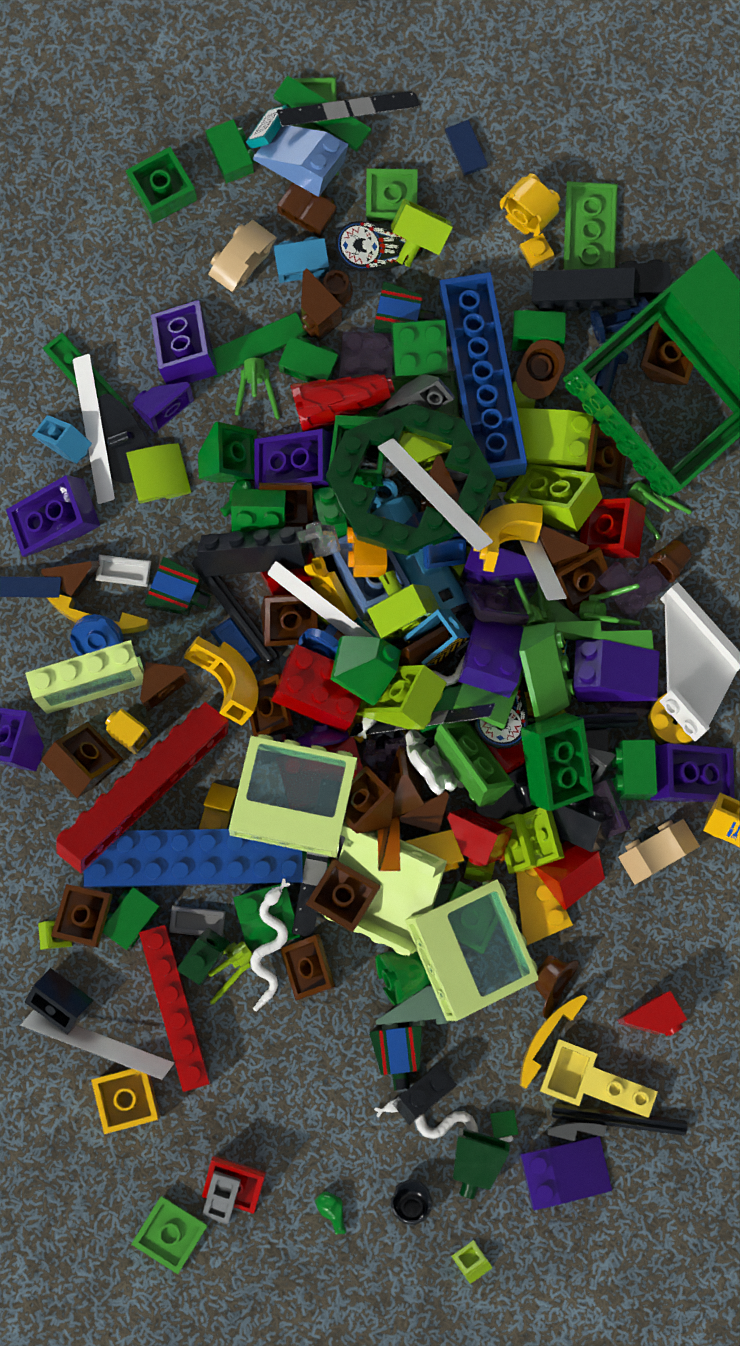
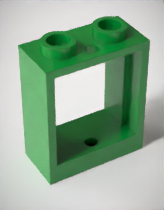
(365, 477)

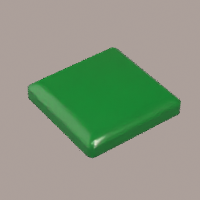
(504, 1124)

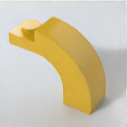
(508, 523)
(232, 672)

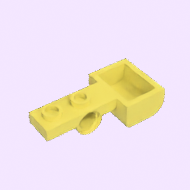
(573, 1074)

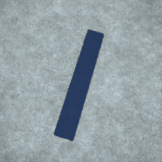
(30, 587)

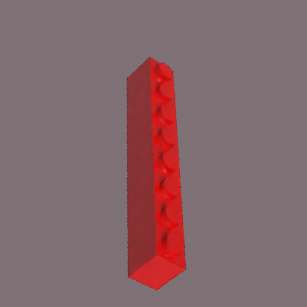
(141, 787)

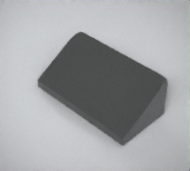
(599, 763)

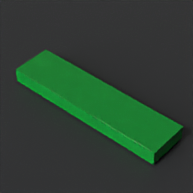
(346, 129)
(257, 343)
(62, 354)

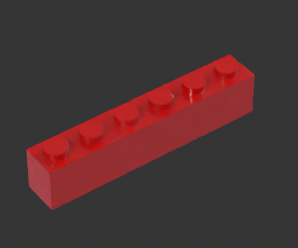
(175, 1008)

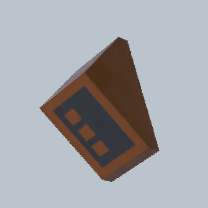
(73, 576)

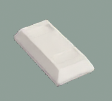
(123, 570)

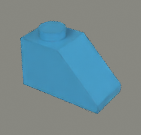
(62, 439)

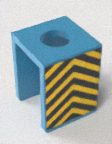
(458, 632)

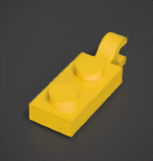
(329, 586)

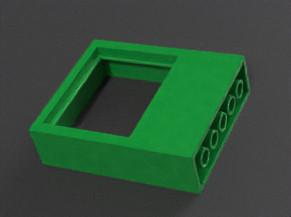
(704, 321)

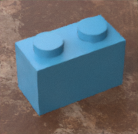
(296, 257)

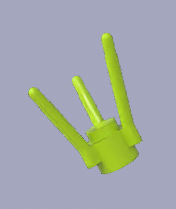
(238, 956)

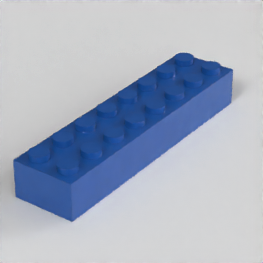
(483, 371)
(192, 860)

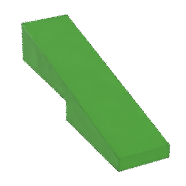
(592, 631)

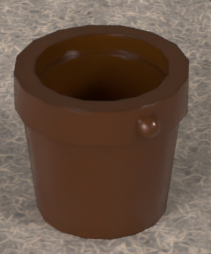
(339, 286)
(671, 559)

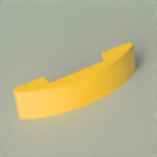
(127, 623)
(529, 1066)

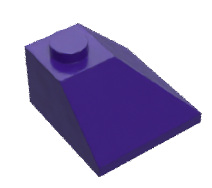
(162, 403)
(19, 740)

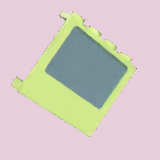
(86, 677)
(293, 795)
(472, 950)

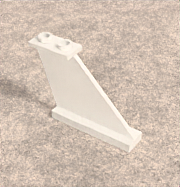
(697, 663)

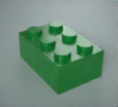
(557, 761)

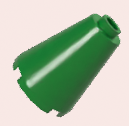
(402, 975)

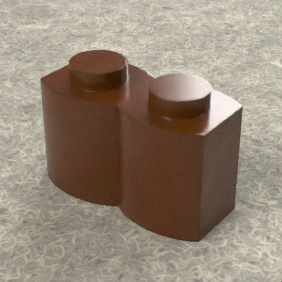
(307, 209)

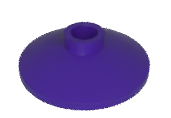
(322, 736)

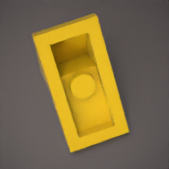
(218, 807)

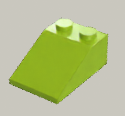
(555, 437)
(565, 494)
(407, 699)

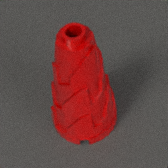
(322, 400)

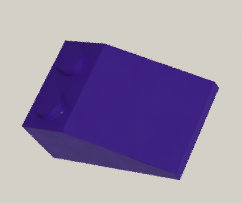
(183, 344)
(293, 458)
(53, 515)
(507, 568)
(493, 657)
(615, 672)
(693, 773)
(565, 1173)

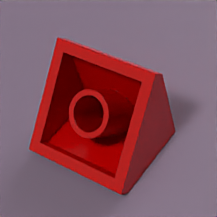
(573, 875)
(250, 1185)

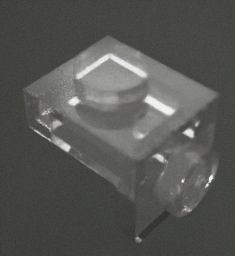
(322, 537)

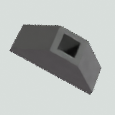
(422, 391)

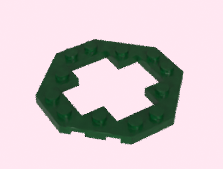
(434, 527)

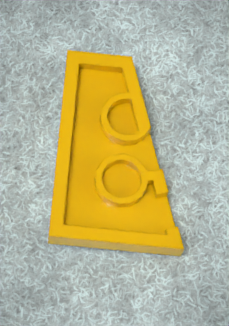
(539, 909)

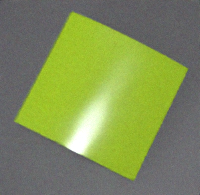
(158, 472)
(532, 840)

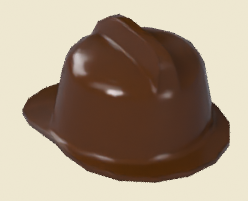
(540, 369)
(552, 980)

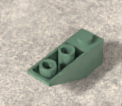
(415, 1011)

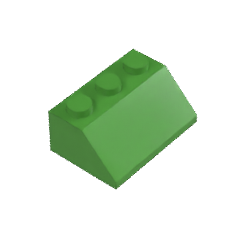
(546, 669)
(472, 762)

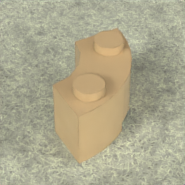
(241, 255)
(658, 851)

